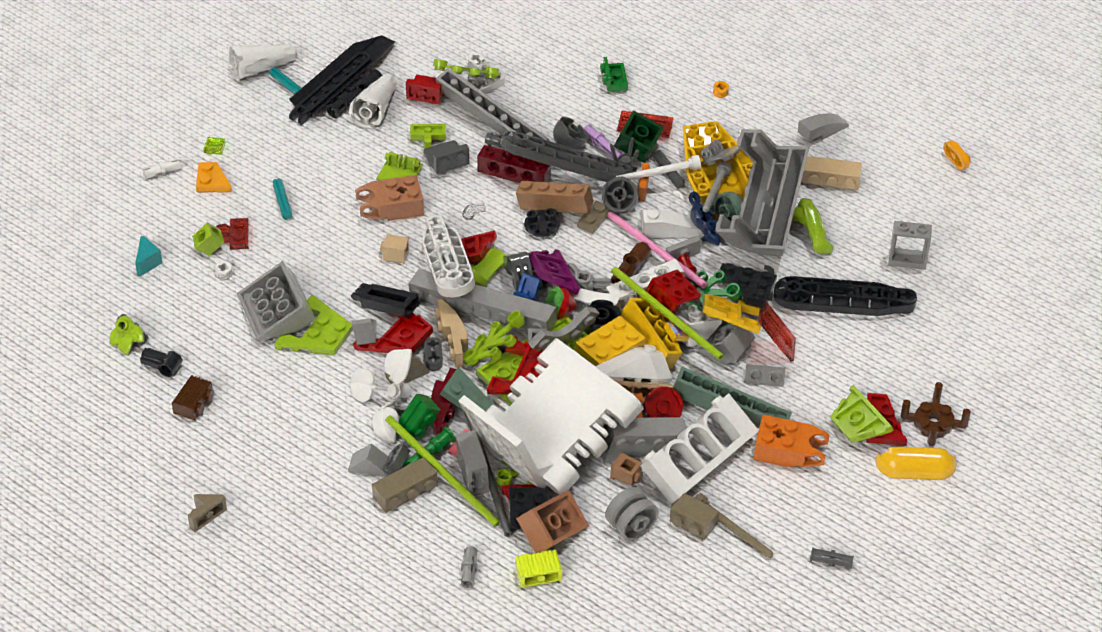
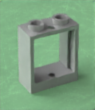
(917, 259)
(472, 463)

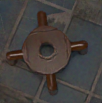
(935, 410)

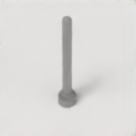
(722, 171)

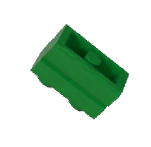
(419, 416)

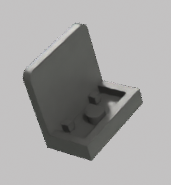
(447, 156)

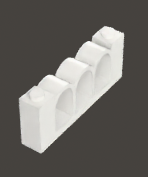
(666, 474)

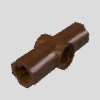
(633, 261)

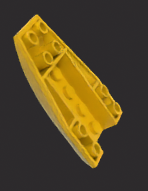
(701, 181)

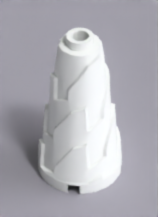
(251, 58)
(373, 101)

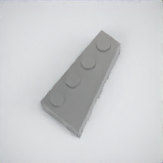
(641, 437)

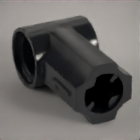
(165, 363)

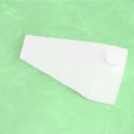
(668, 224)
(697, 321)
(638, 364)

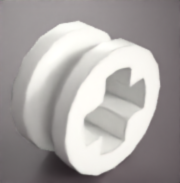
(223, 275)

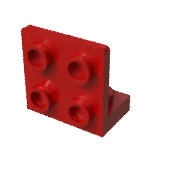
(424, 89)
(672, 290)

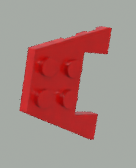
(403, 334)
(527, 364)

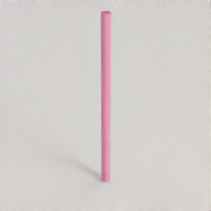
(655, 248)

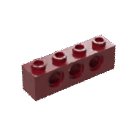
(510, 166)

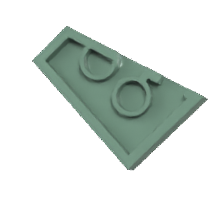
(462, 385)

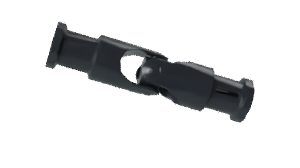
(344, 100)

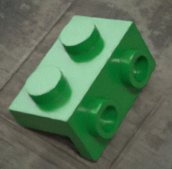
(614, 76)

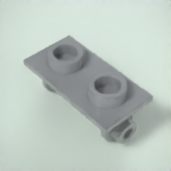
(764, 375)

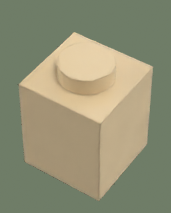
(395, 248)

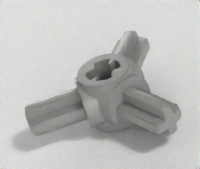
(586, 280)

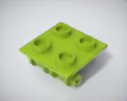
(397, 166)

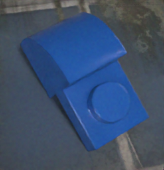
(528, 287)

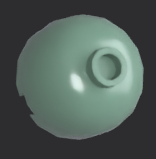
(727, 204)

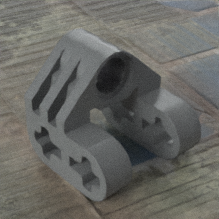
(519, 263)

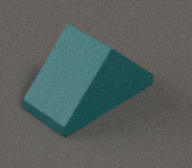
(147, 256)

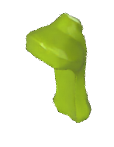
(809, 216)
(488, 267)

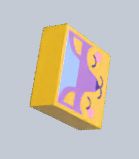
(675, 333)

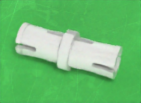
(161, 168)

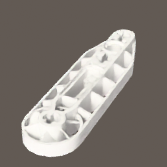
(441, 243)

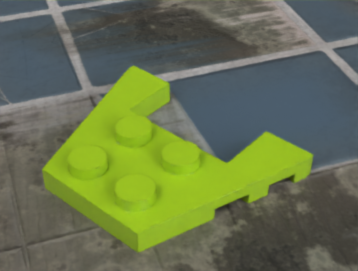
(323, 335)

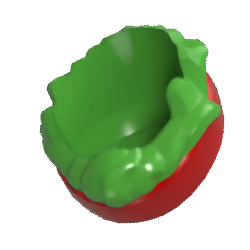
(562, 300)

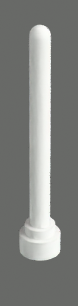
(692, 163)

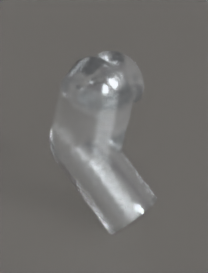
(471, 210)

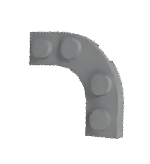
(571, 331)

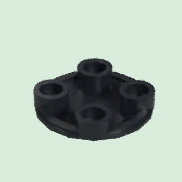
(542, 222)

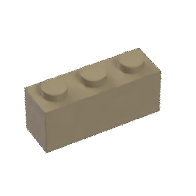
(404, 484)

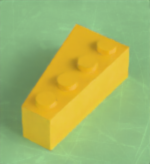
(651, 325)

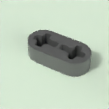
(437, 353)
(396, 458)

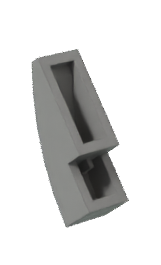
(821, 126)

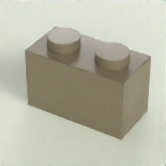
(694, 516)

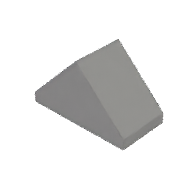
(364, 331)
(368, 461)

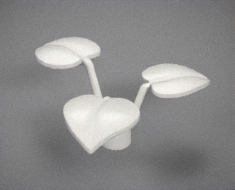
(397, 366)

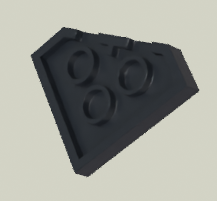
(754, 284)

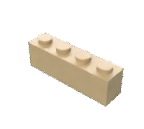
(832, 173)

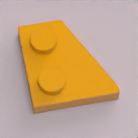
(211, 178)

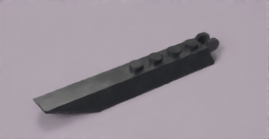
(337, 77)

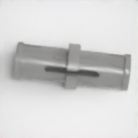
(469, 567)

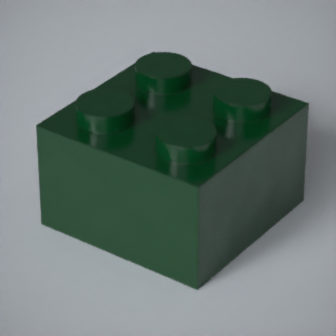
(644, 133)

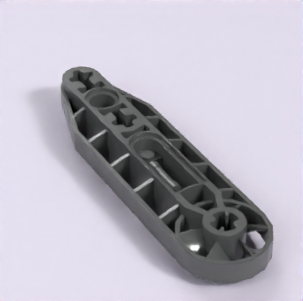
(563, 156)

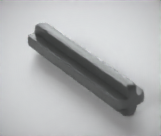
(674, 176)

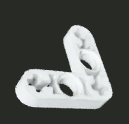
(482, 64)

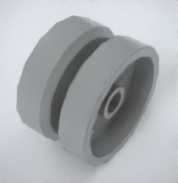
(631, 513)

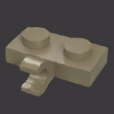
(591, 221)

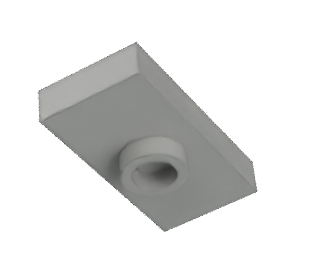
(691, 247)

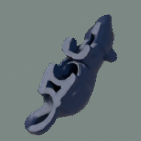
(703, 220)

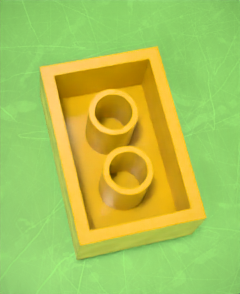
(609, 341)

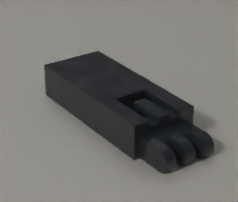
(386, 299)

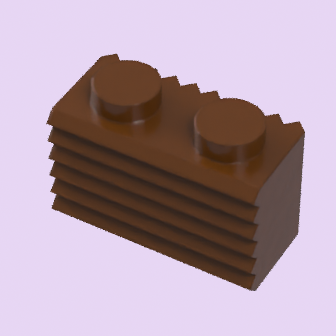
(193, 397)

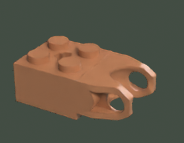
(392, 198)

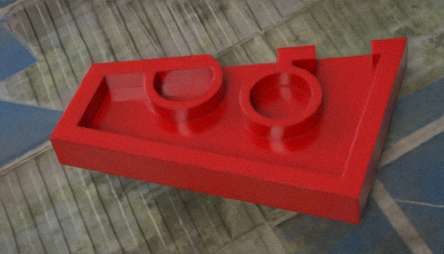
(885, 408)

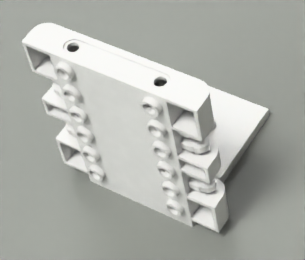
(554, 418)

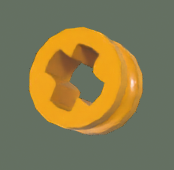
(717, 89)

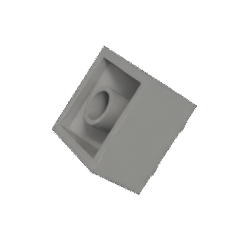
(730, 341)

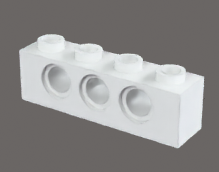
(643, 280)

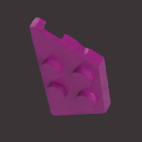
(554, 269)

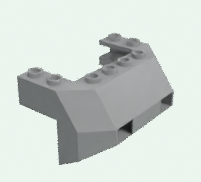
(768, 195)

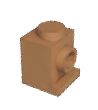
(626, 469)

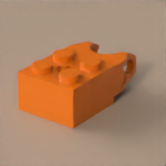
(789, 443)

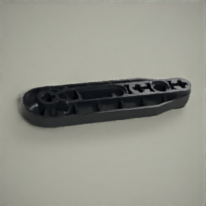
(843, 296)

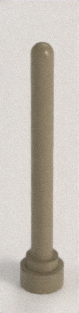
(738, 530)

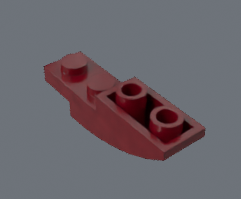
(446, 407)

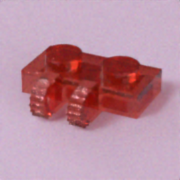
(236, 233)

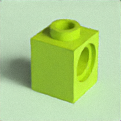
(208, 239)

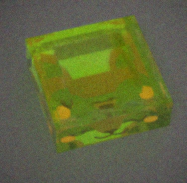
(214, 145)

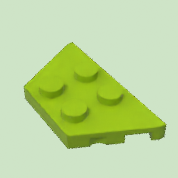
(859, 418)

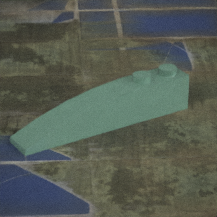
(703, 390)

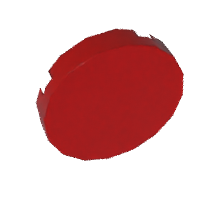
(663, 403)

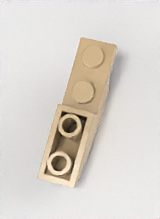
(452, 331)

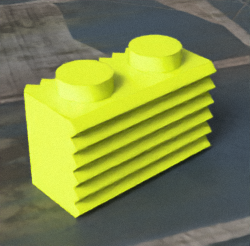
(538, 568)

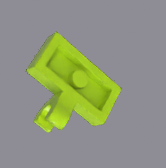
(427, 133)

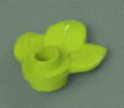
(125, 337)

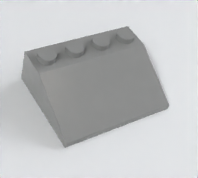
(276, 304)

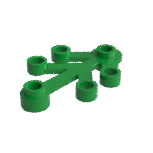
(727, 292)

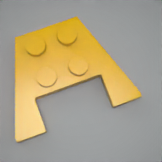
(730, 312)

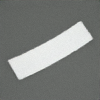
(589, 296)

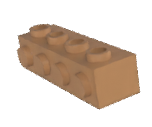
(558, 196)

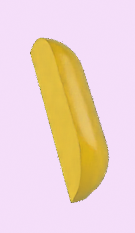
(916, 463)

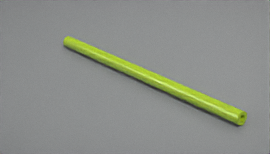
(667, 313)
(442, 471)

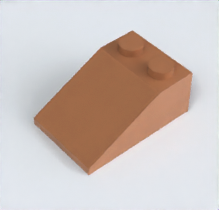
(552, 522)

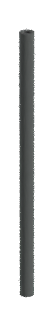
(494, 490)

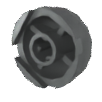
(569, 134)
(620, 194)

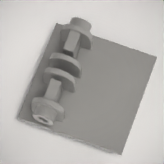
(715, 152)

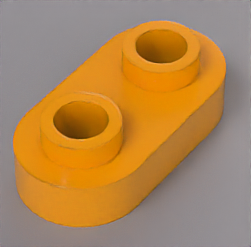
(956, 155)

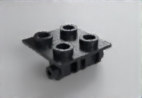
(523, 500)

